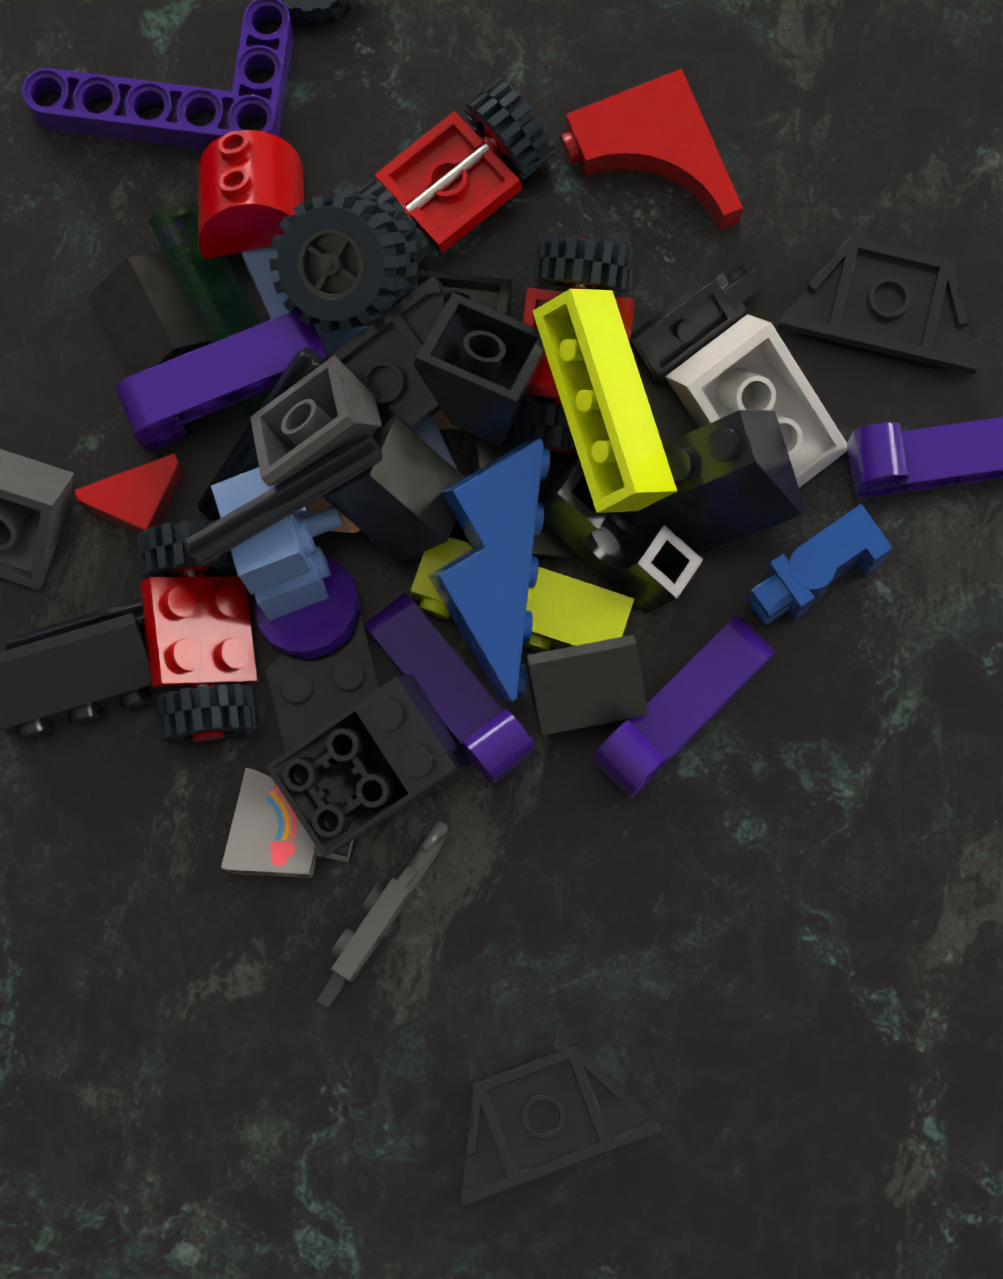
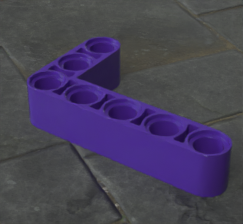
(179, 101)

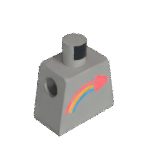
(269, 836)

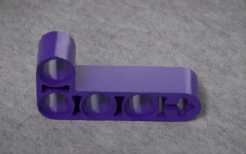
(212, 378)
(925, 458)
(683, 706)
(473, 717)

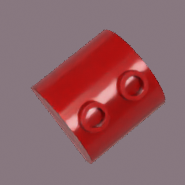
(246, 191)

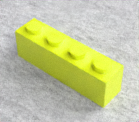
(604, 400)
(562, 607)

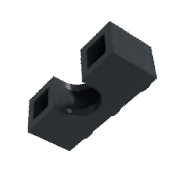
(637, 561)

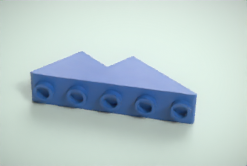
(491, 582)

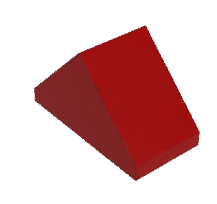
(134, 497)

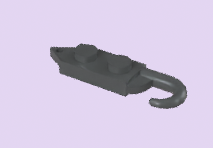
(382, 908)

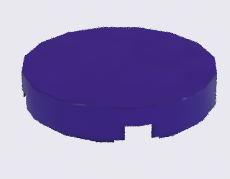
(320, 626)

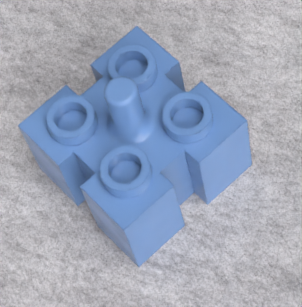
(281, 560)

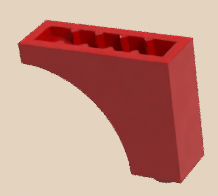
(654, 132)

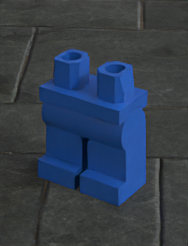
(816, 563)

